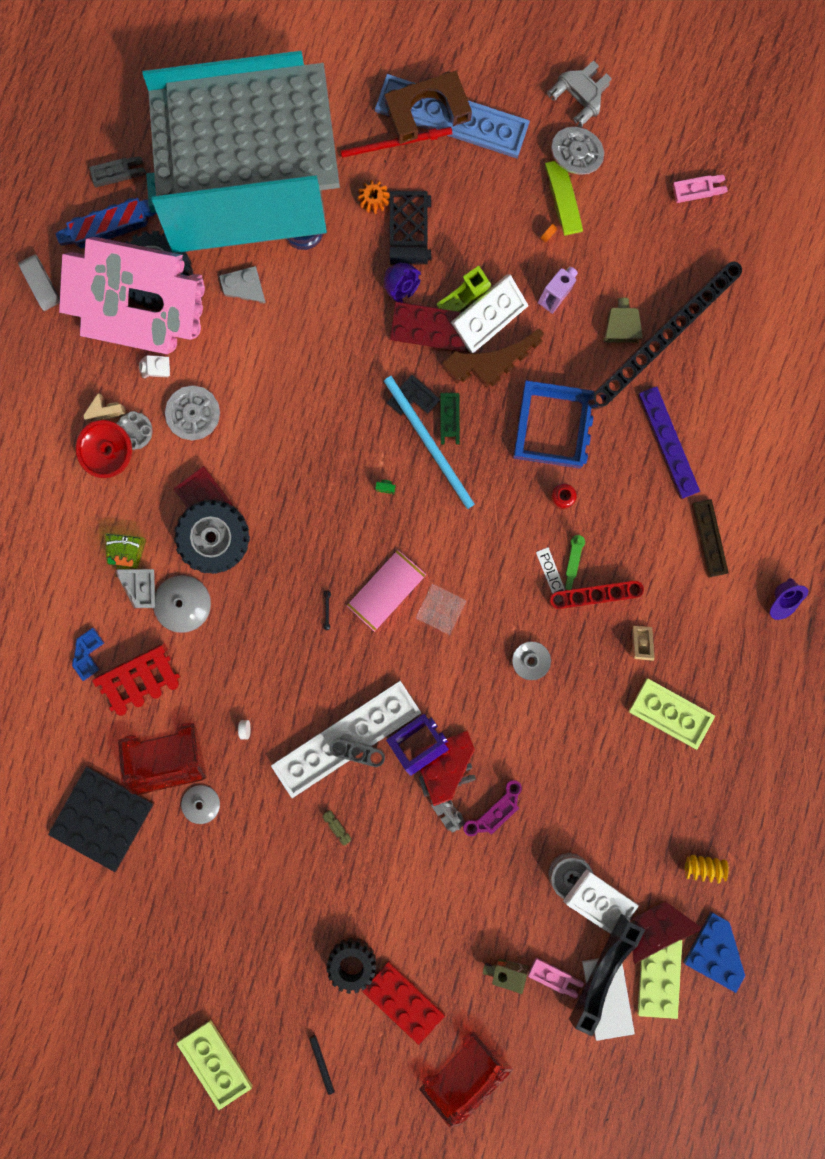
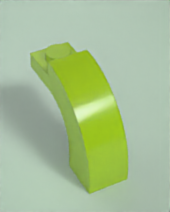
(472, 289)

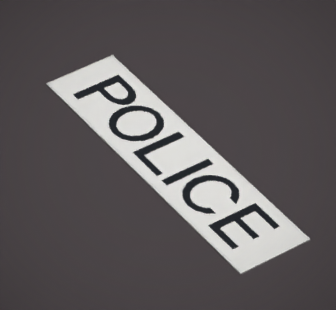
(551, 572)

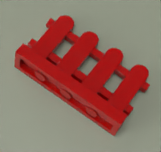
(136, 696)

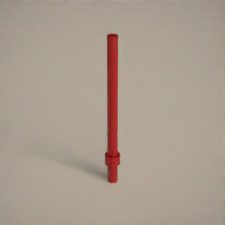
(432, 134)

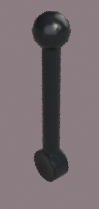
(327, 594)

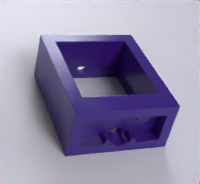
(427, 756)

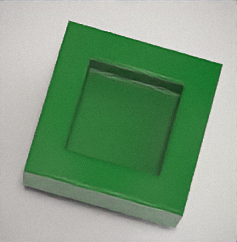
(385, 486)

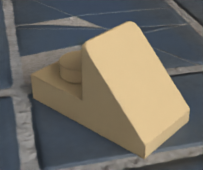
(98, 410)
(642, 643)

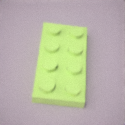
(671, 713)
(660, 983)
(214, 1064)

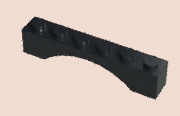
(620, 944)

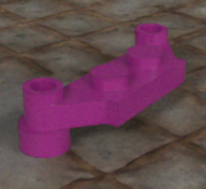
(497, 813)

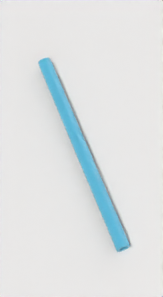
(429, 442)

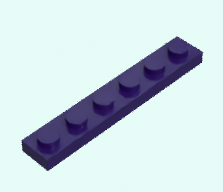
(669, 442)

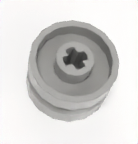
(561, 869)

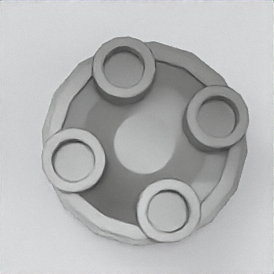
(138, 428)

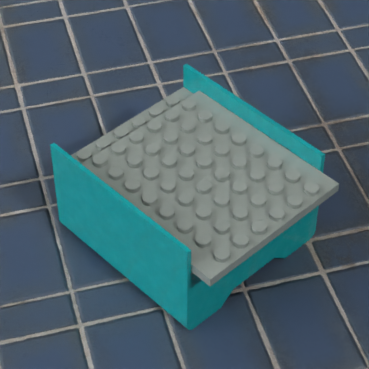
(240, 150)

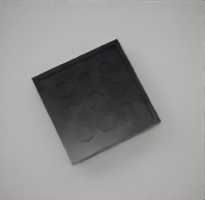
(101, 819)

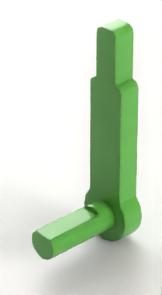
(577, 544)

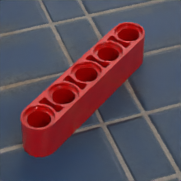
(605, 596)

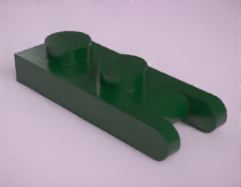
(450, 416)

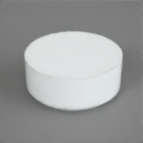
(244, 729)

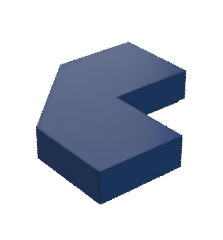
(82, 661)

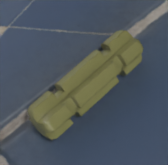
(336, 827)

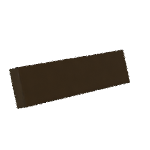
(710, 538)

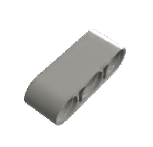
(39, 282)

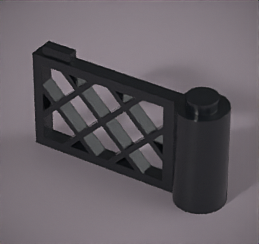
(409, 251)

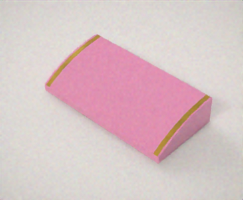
(386, 590)

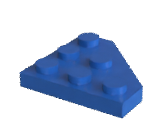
(716, 953)

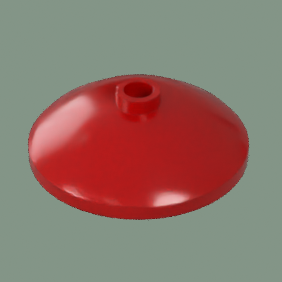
(93, 445)

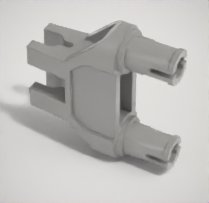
(583, 90)

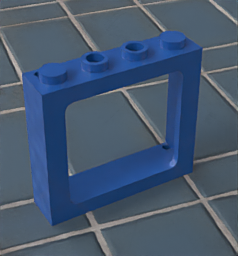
(586, 421)

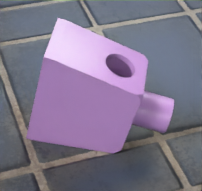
(558, 289)

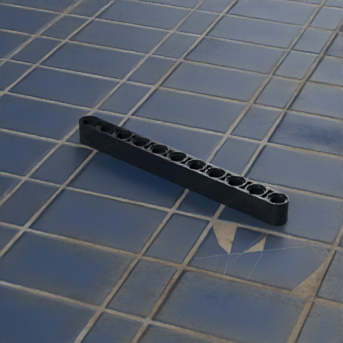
(684, 315)

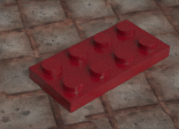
(426, 326)

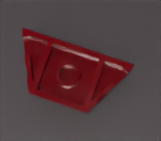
(663, 928)

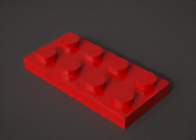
(403, 1003)

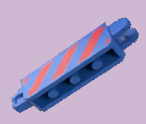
(106, 223)

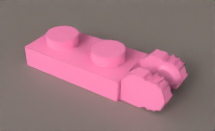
(698, 188)
(553, 977)

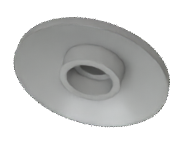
(541, 660)
(209, 800)

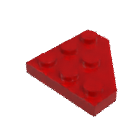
(448, 769)

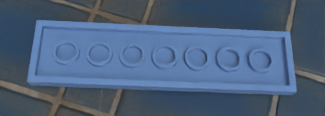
(487, 127)

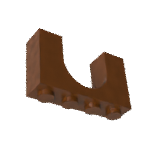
(444, 88)

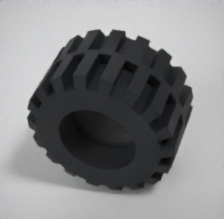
(348, 981)

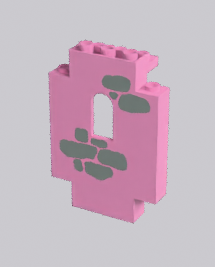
(98, 292)

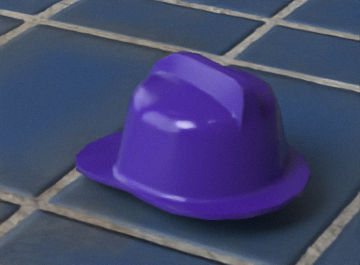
(788, 598)

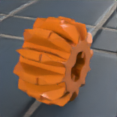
(373, 204)

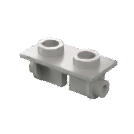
(453, 819)

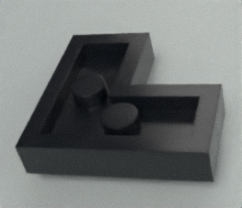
(415, 393)

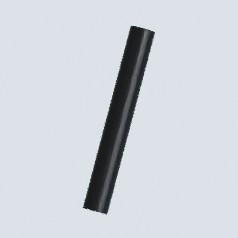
(321, 1064)

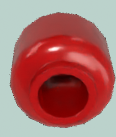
(567, 491)

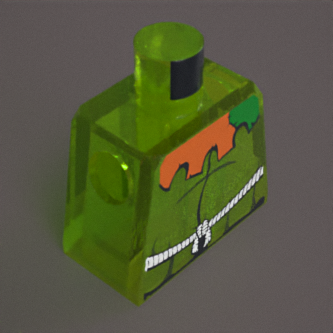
(124, 551)

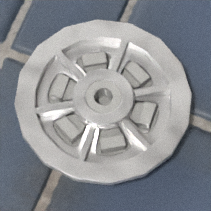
(577, 150)
(192, 413)

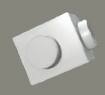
(154, 366)

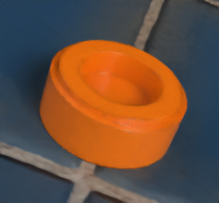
(549, 232)

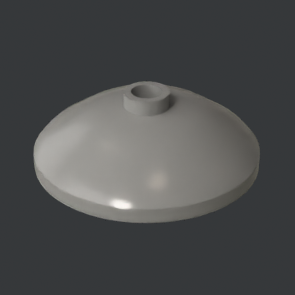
(195, 604)

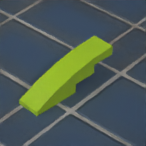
(564, 198)

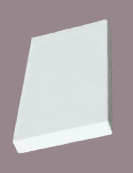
(489, 313)
(599, 901)
(616, 1012)

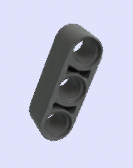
(348, 755)

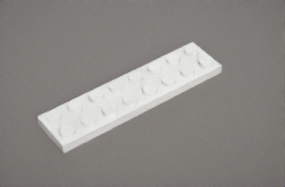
(364, 725)

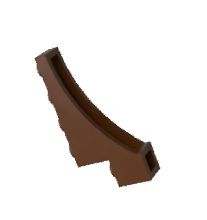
(490, 365)

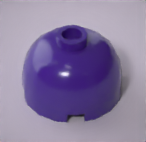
(401, 281)

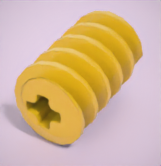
(706, 867)

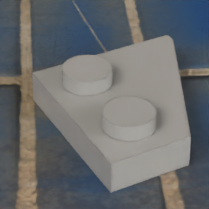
(243, 284)
(138, 586)

